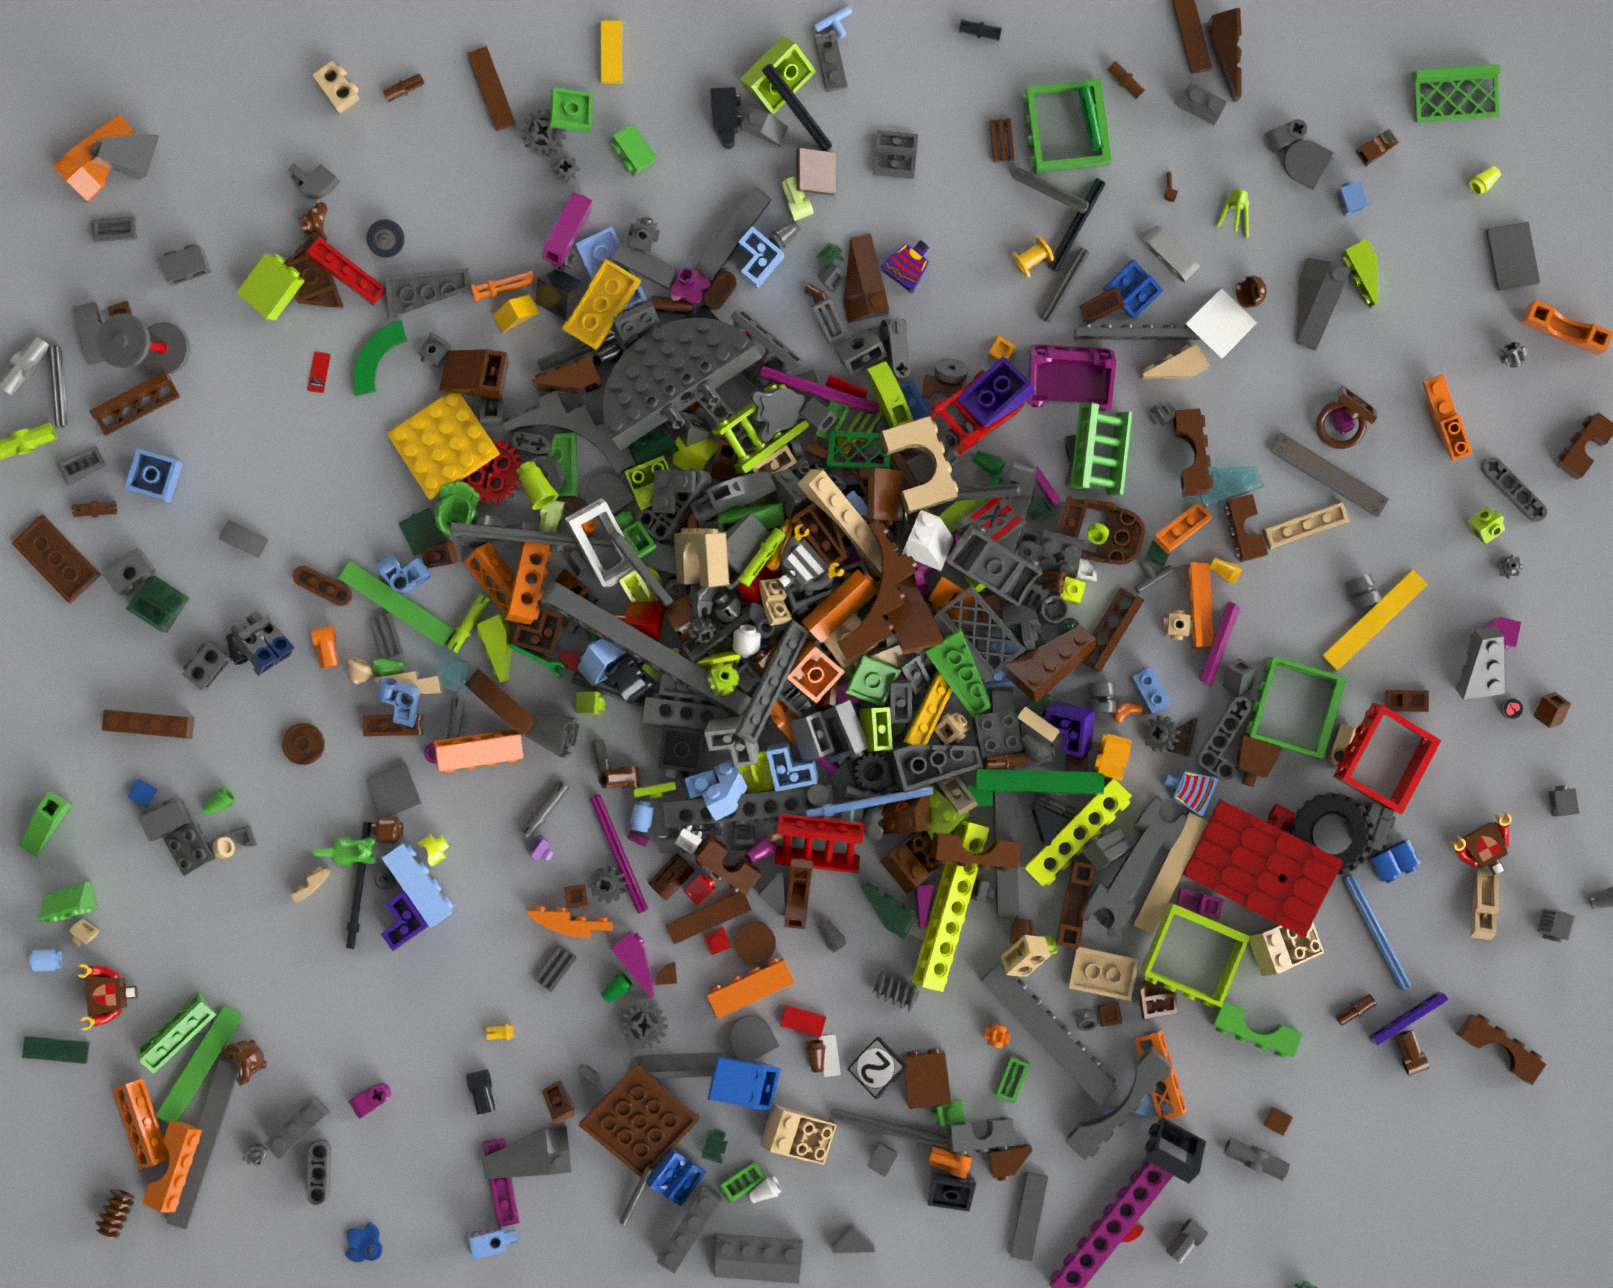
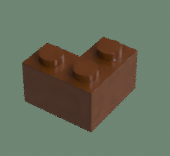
(545, 638)

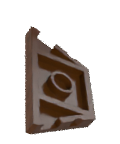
(318, 284)

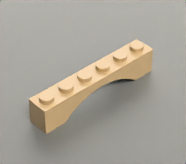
(830, 499)

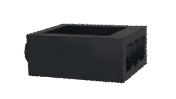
(1181, 1138)

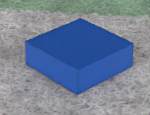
(142, 793)

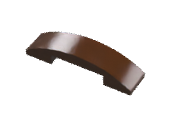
(500, 702)

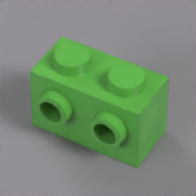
(632, 150)

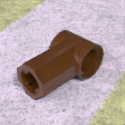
(624, 777)
(1413, 1058)

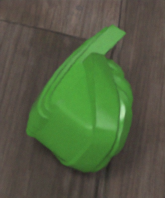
(455, 505)

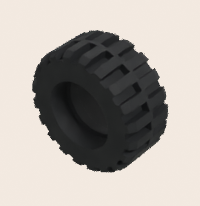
(1350, 809)

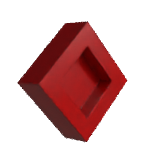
(717, 941)

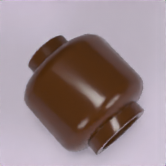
(387, 829)

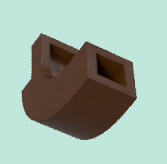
(798, 893)

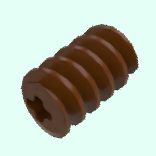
(115, 1213)

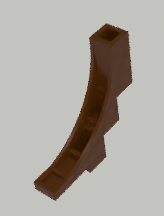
(874, 626)

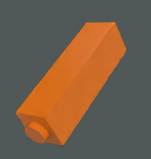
(840, 605)

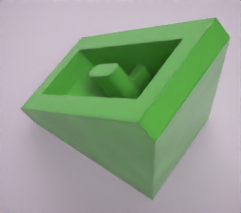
(639, 539)

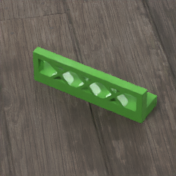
(175, 1033)

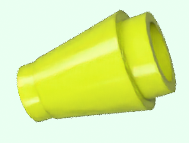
(1482, 182)

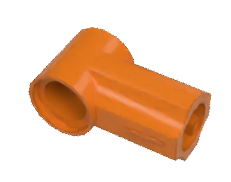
(324, 641)
(955, 1164)

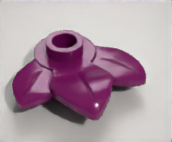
(691, 288)

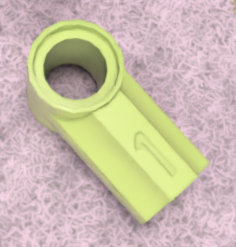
(798, 203)
(551, 516)

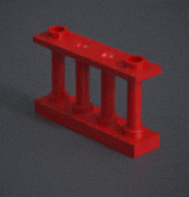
(980, 432)
(824, 829)

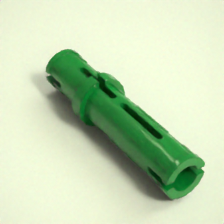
(1089, 112)

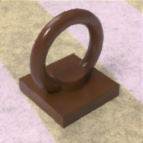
(1355, 408)

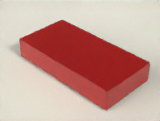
(803, 1020)

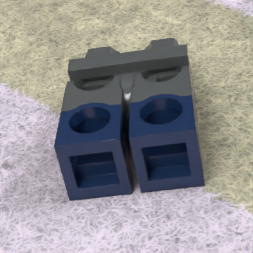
(261, 642)

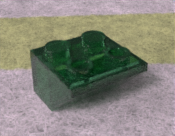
(654, 445)
(157, 604)

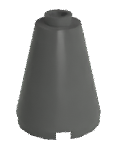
(554, 733)

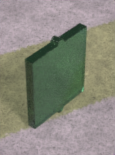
(421, 531)

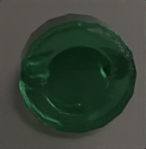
(1067, 625)

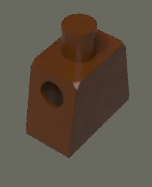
(1255, 758)

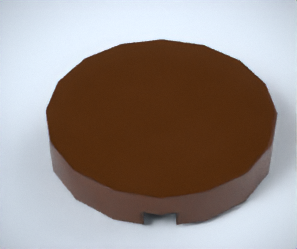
(303, 744)
(755, 943)

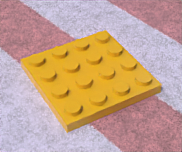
(443, 443)

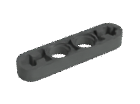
(1516, 487)

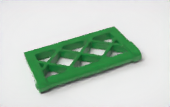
(851, 436)

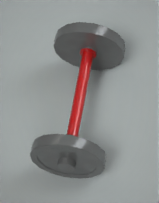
(127, 342)

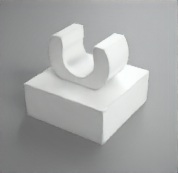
(688, 840)

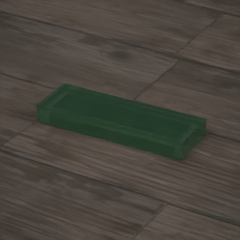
(55, 1049)

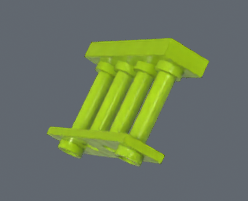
(761, 449)

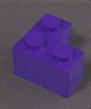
(1075, 723)
(409, 922)

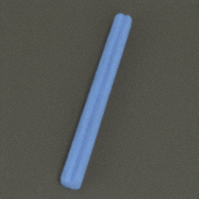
(1376, 932)

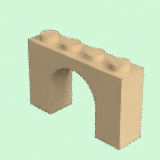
(922, 436)
(701, 557)

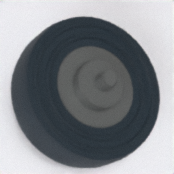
(385, 238)

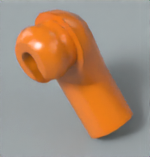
(1124, 709)

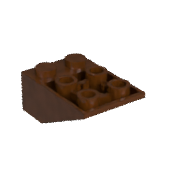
(475, 372)
(574, 379)
(911, 861)

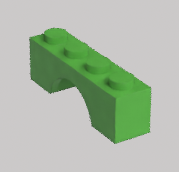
(1281, 1038)

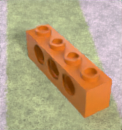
(517, 609)

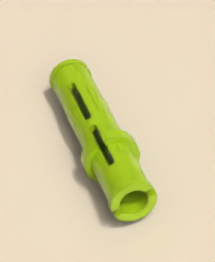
(756, 564)
(462, 632)

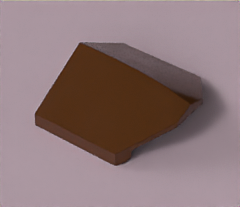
(1156, 1000)

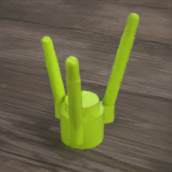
(1238, 202)

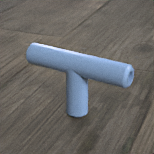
(834, 21)

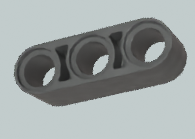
(88, 324)
(314, 1181)

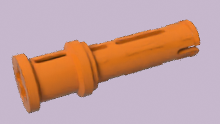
(528, 278)

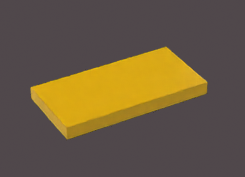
(602, 302)

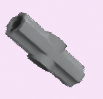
(23, 364)

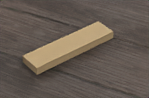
(1306, 525)

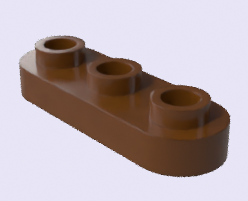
(313, 584)

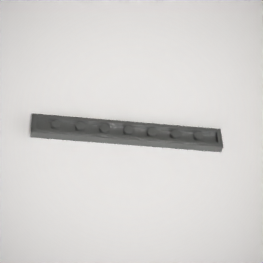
(210, 1124)

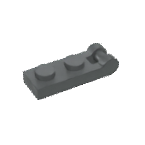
(831, 62)

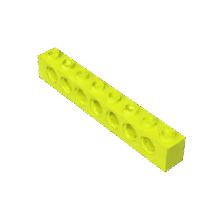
(942, 914)

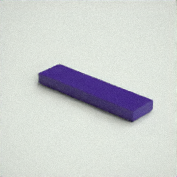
(1408, 1018)

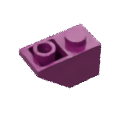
(1509, 629)

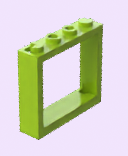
(1228, 972)

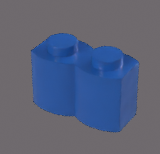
(1394, 860)

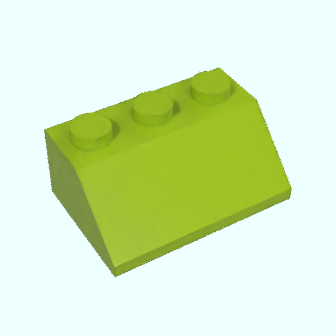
(789, 63)

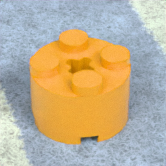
(1113, 757)

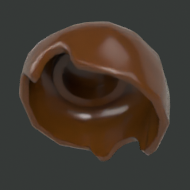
(1251, 292)

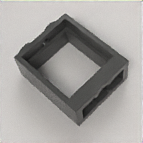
(851, 730)

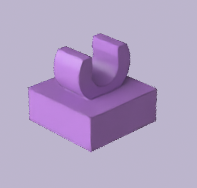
(539, 849)

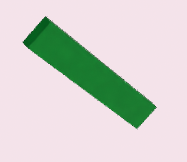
(1039, 781)

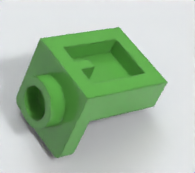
(949, 1113)

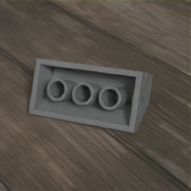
(758, 1258)

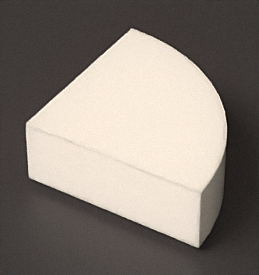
(1085, 571)

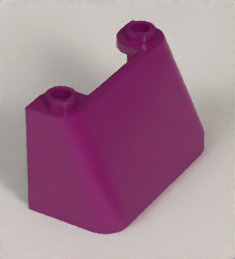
(1072, 375)

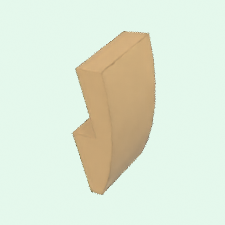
(773, 602)
(316, 879)

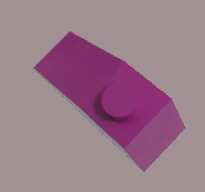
(634, 958)

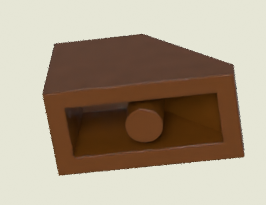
(1007, 1162)

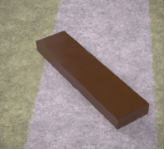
(1192, 35)
(491, 88)
(708, 917)

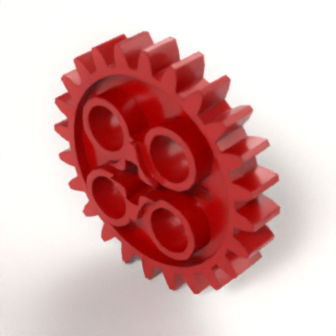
(508, 475)

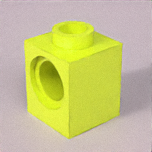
(1072, 590)

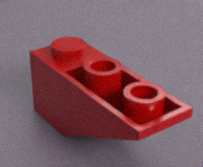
(700, 888)

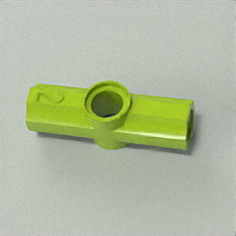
(27, 440)

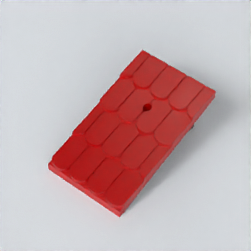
(1246, 857)

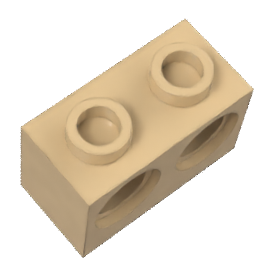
(335, 87)
(1025, 956)

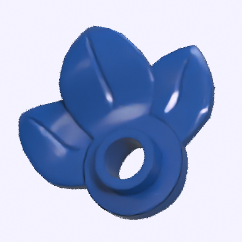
(361, 1240)

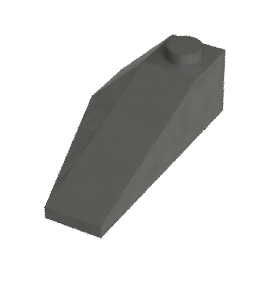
(1318, 295)
(926, 764)
(533, 1156)

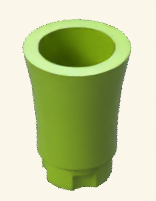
(536, 485)

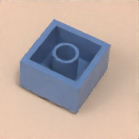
(153, 475)

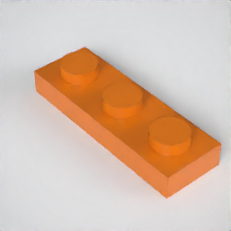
(1182, 527)

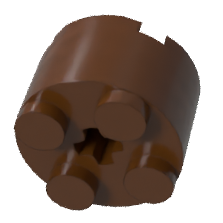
(680, 615)

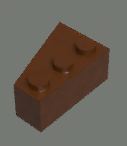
(822, 534)

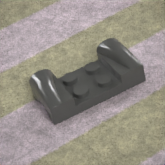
(994, 564)

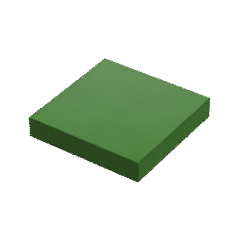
(571, 109)
(872, 680)

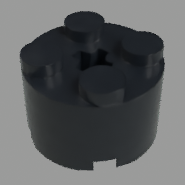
(628, 679)

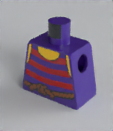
(907, 265)

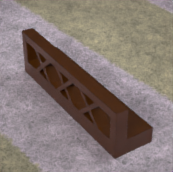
(131, 396)
(1119, 629)

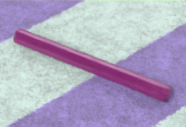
(818, 390)
(618, 853)

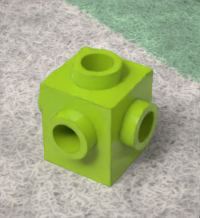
(1486, 525)
(719, 685)

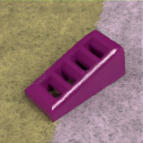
(923, 900)

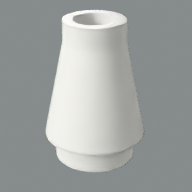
(765, 1190)

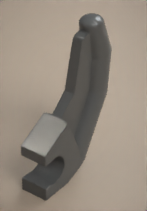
(703, 599)

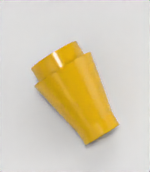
(1228, 571)

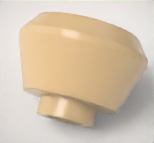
(358, 670)

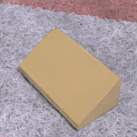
(1038, 724)

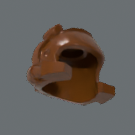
(248, 1058)

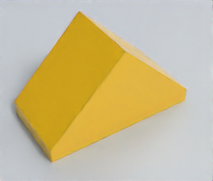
(515, 312)

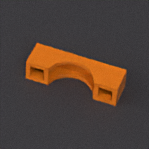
(1582, 335)
(181, 1143)

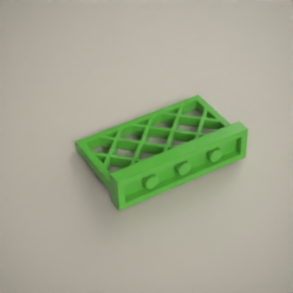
(1456, 74)

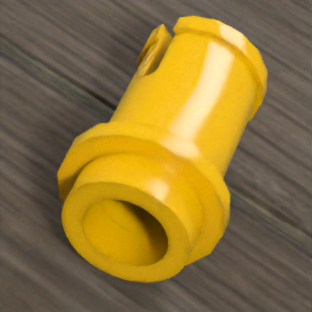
(500, 1032)

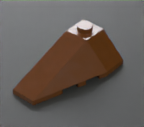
(1223, 36)
(864, 285)

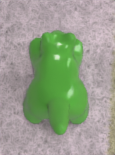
(346, 851)

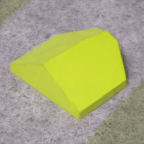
(695, 455)
(636, 588)
(724, 657)
(758, 776)

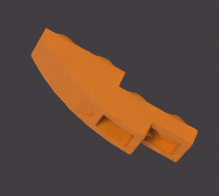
(1445, 418)
(561, 922)

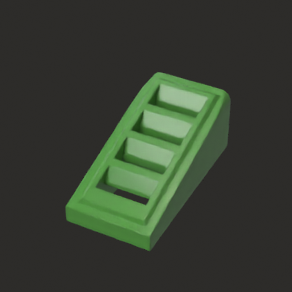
(725, 1191)

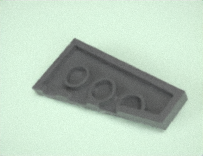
(417, 290)

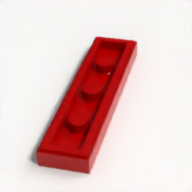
(345, 271)

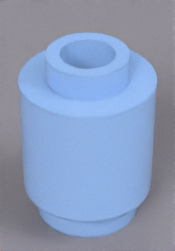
(641, 816)
(45, 960)

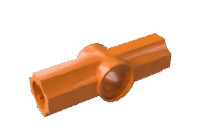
(781, 717)

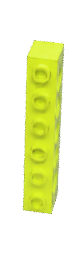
(1035, 866)

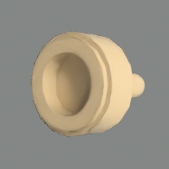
(223, 847)

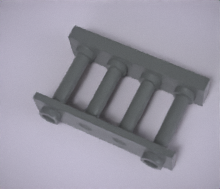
(773, 346)

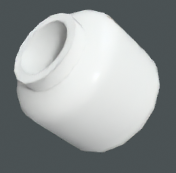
(746, 641)

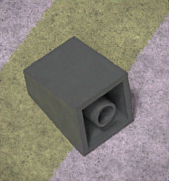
(125, 153)

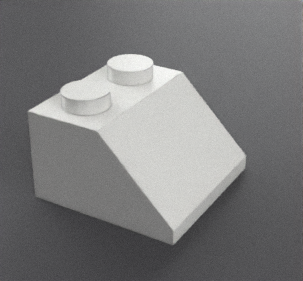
(929, 541)

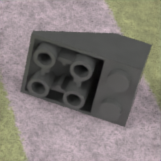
(791, 494)
(742, 545)

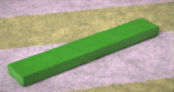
(396, 604)
(199, 1065)

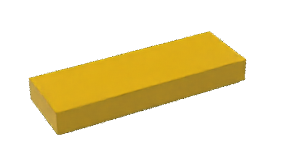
(611, 52)

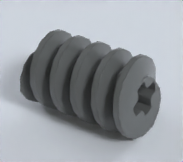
(896, 991)

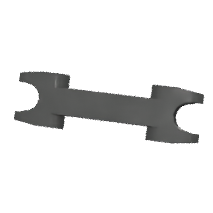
(1115, 896)

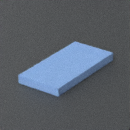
(603, 246)

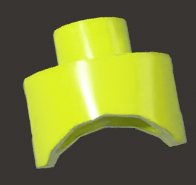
(435, 848)

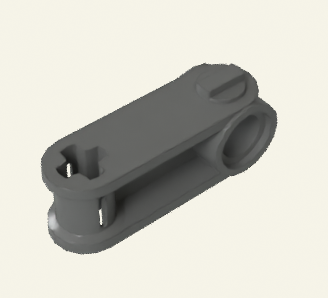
(896, 346)

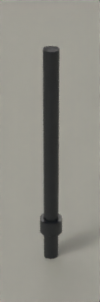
(353, 926)

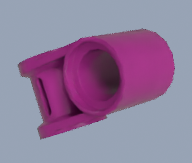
(368, 1101)

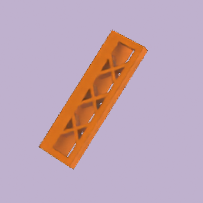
(495, 567)
(1200, 604)
(1171, 1083)
(143, 1123)

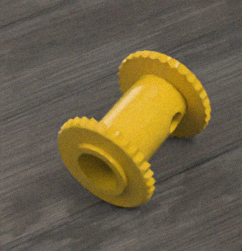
(1032, 256)

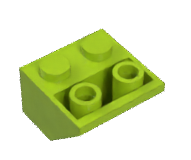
(642, 481)

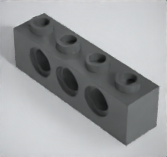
(654, 701)

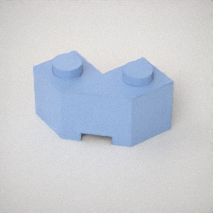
(723, 796)

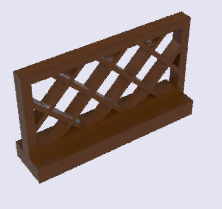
(897, 463)

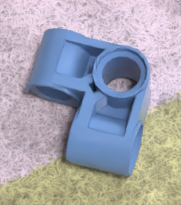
(413, 573)
(393, 692)

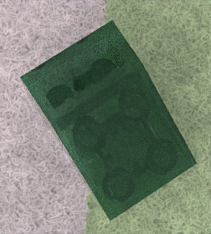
(894, 917)

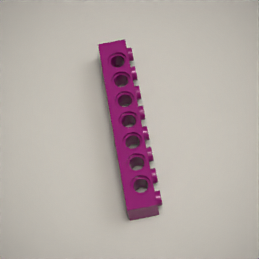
(1112, 1238)

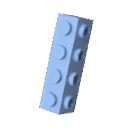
(418, 885)

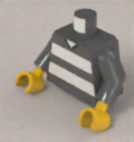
(803, 566)

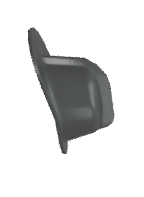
(485, 520)

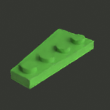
(960, 672)

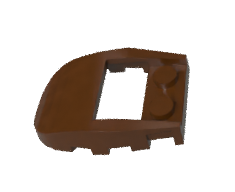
(1124, 528)

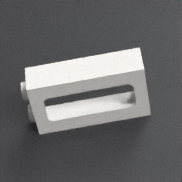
(574, 521)

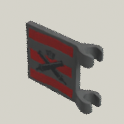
(996, 516)

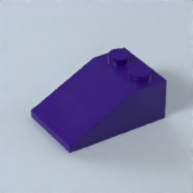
(996, 393)

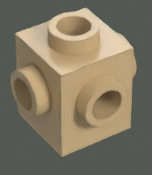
(1170, 628)
(952, 728)

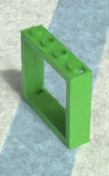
(1104, 157)
(1329, 715)

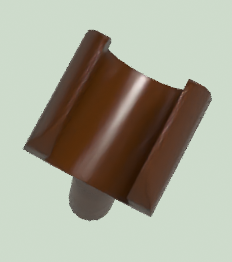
(1170, 194)

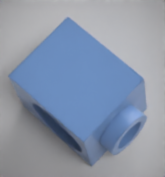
(1352, 197)

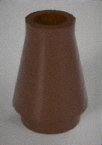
(816, 1054)

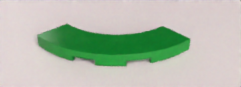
(371, 355)

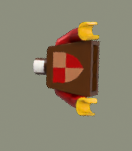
(1485, 845)
(105, 994)

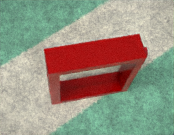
(1413, 772)

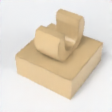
(83, 932)

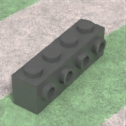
(801, 601)

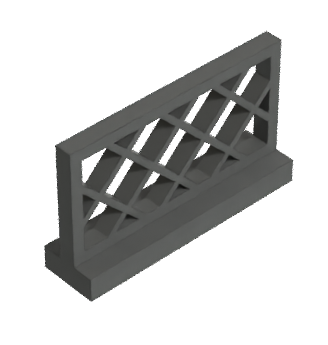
(948, 625)

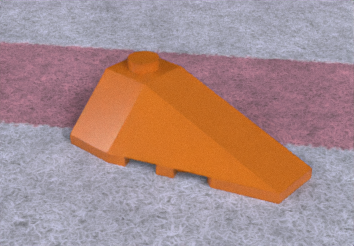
(76, 164)

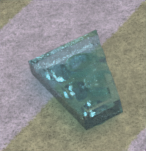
(1231, 483)

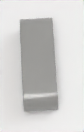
(1171, 253)

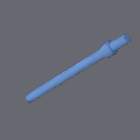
(828, 809)

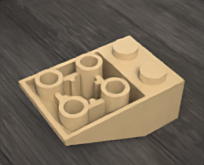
(1282, 949)
(797, 1135)

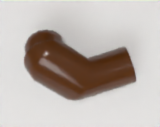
(817, 295)

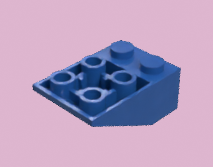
(744, 1083)

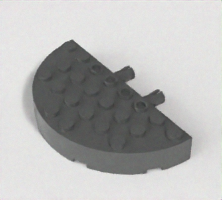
(670, 372)

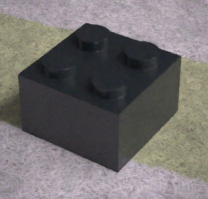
(681, 749)

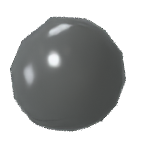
(871, 821)

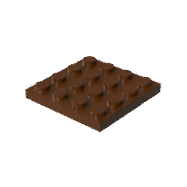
(639, 1120)

